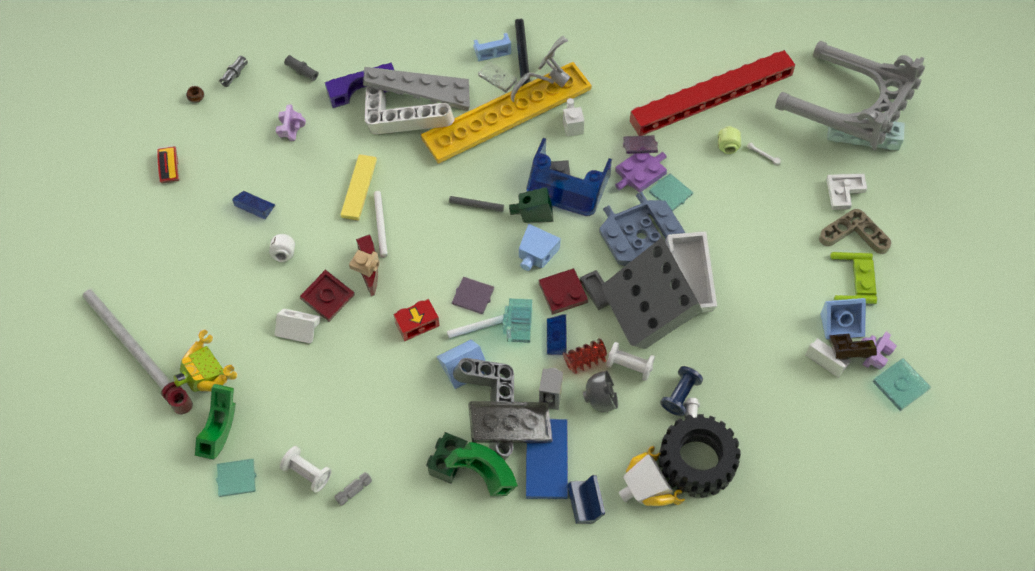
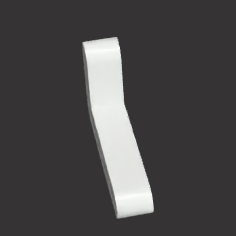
(403, 119)

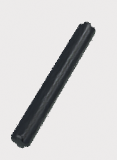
(522, 49)

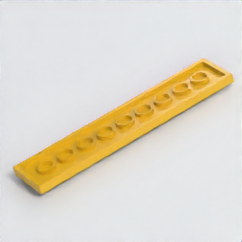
(503, 114)

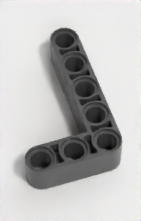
(495, 381)

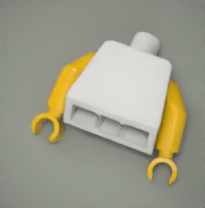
(647, 482)

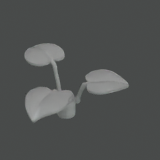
(557, 74)

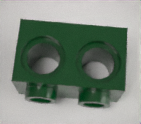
(441, 454)

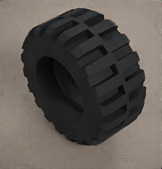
(708, 432)

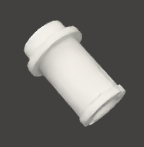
(691, 406)

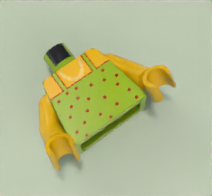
(201, 368)

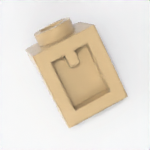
(364, 262)

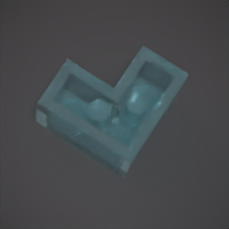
(518, 320)

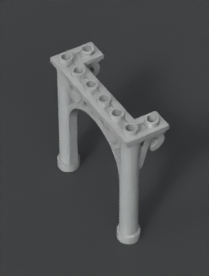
(877, 124)

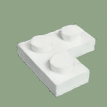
(841, 187)

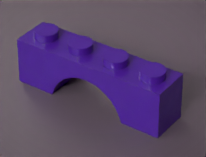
(342, 88)

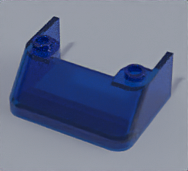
(567, 191)

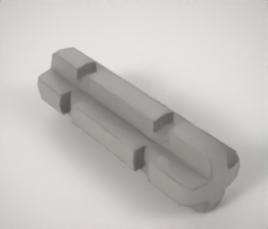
(353, 488)

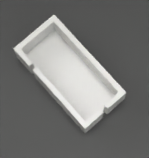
(694, 261)

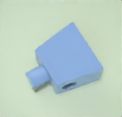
(537, 247)

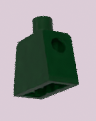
(533, 206)

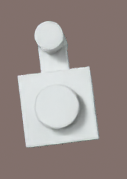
(573, 119)

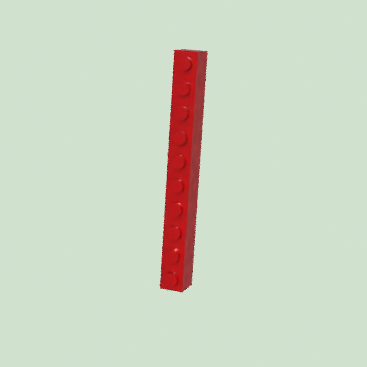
(711, 93)

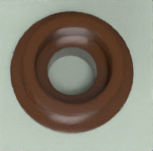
(195, 94)

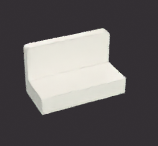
(296, 325)
(824, 356)

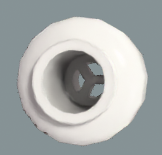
(282, 247)

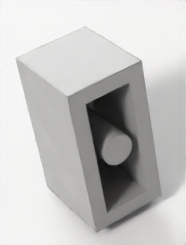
(551, 387)

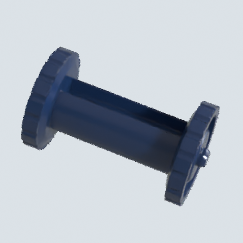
(675, 402)

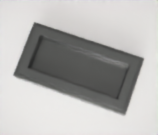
(593, 284)

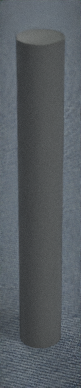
(476, 203)

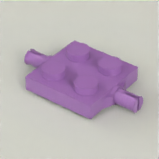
(640, 171)

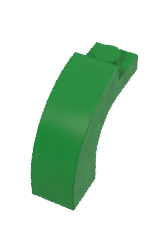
(218, 425)
(487, 464)

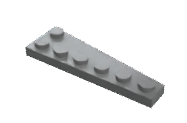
(433, 87)

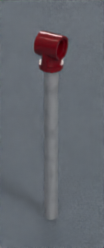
(170, 391)

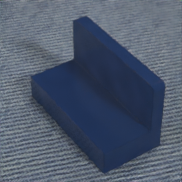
(586, 500)

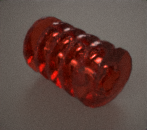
(585, 355)

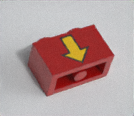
(416, 319)

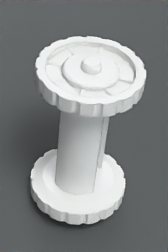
(630, 361)
(294, 461)

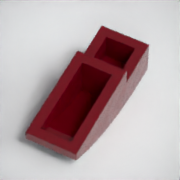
(366, 245)

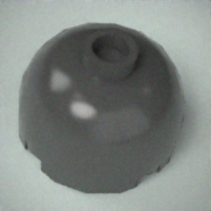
(600, 392)

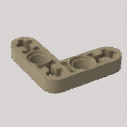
(858, 226)

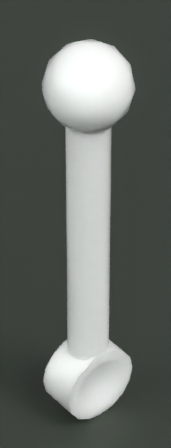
(776, 161)

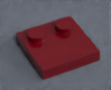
(563, 291)
(327, 295)

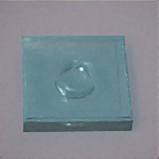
(901, 384)

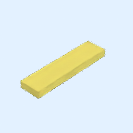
(358, 187)

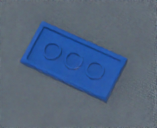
(548, 465)

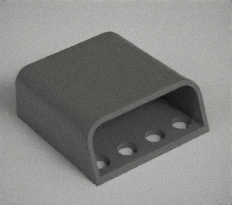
(651, 296)

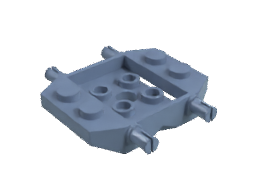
(622, 228)

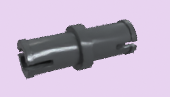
(301, 68)
(233, 71)

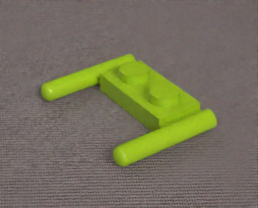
(863, 276)

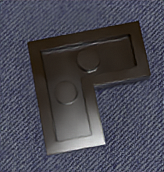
(845, 348)

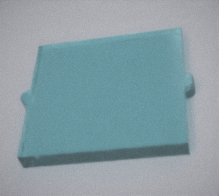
(671, 191)
(236, 477)

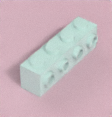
(892, 141)

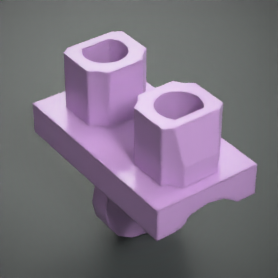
(291, 123)
(882, 344)

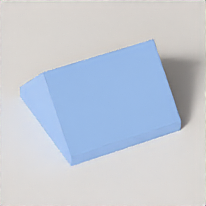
(844, 317)
(452, 357)

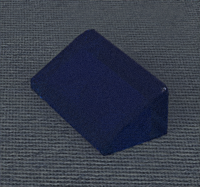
(253, 204)
(556, 335)

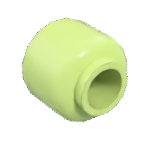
(729, 140)

